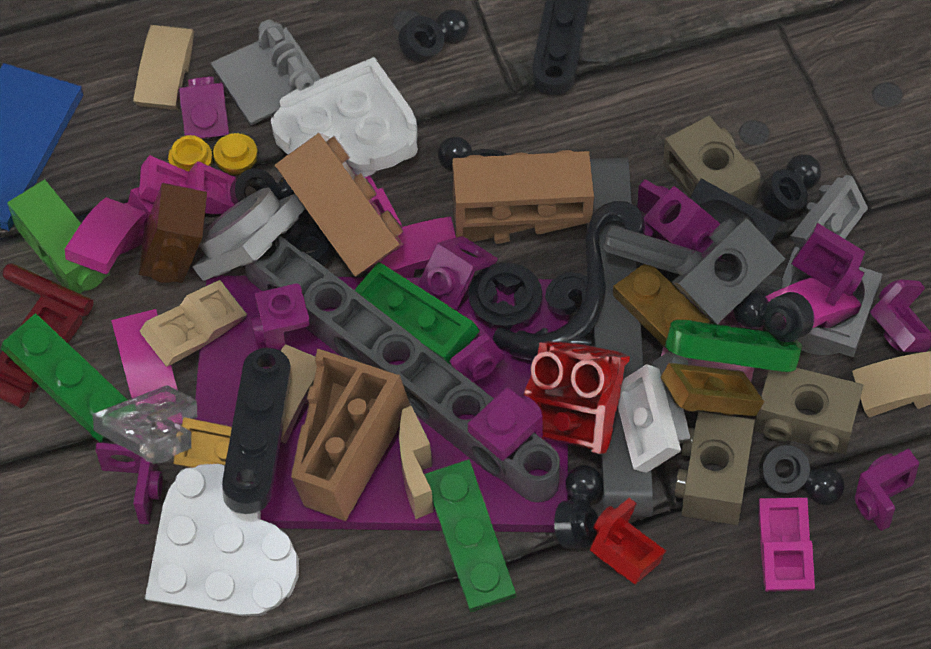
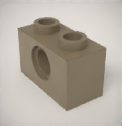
(706, 146)
(829, 397)
(710, 493)

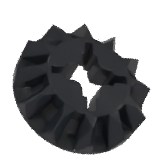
(509, 279)

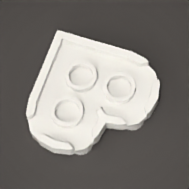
(359, 110)
(216, 556)

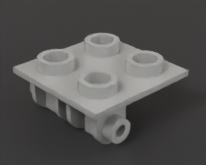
(265, 72)

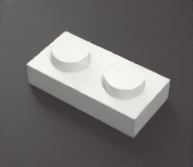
(647, 419)

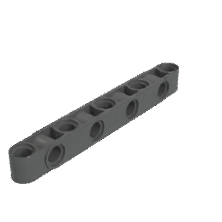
(431, 384)

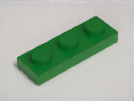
(418, 312)
(61, 372)
(470, 536)

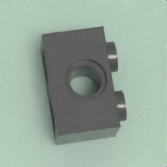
(753, 260)

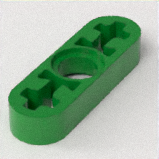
(732, 346)

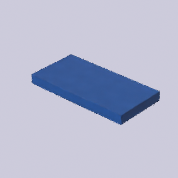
(31, 123)

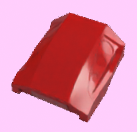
(577, 392)

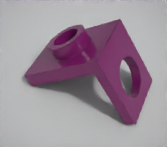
(691, 226)
(452, 269)
(149, 479)

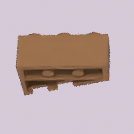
(521, 193)
(341, 203)
(345, 432)

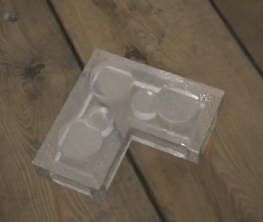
(149, 423)

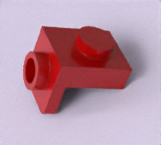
(623, 545)

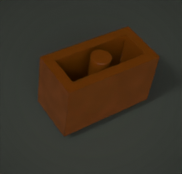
(172, 233)

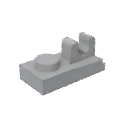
(837, 210)

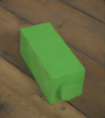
(48, 228)

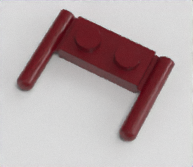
(58, 308)

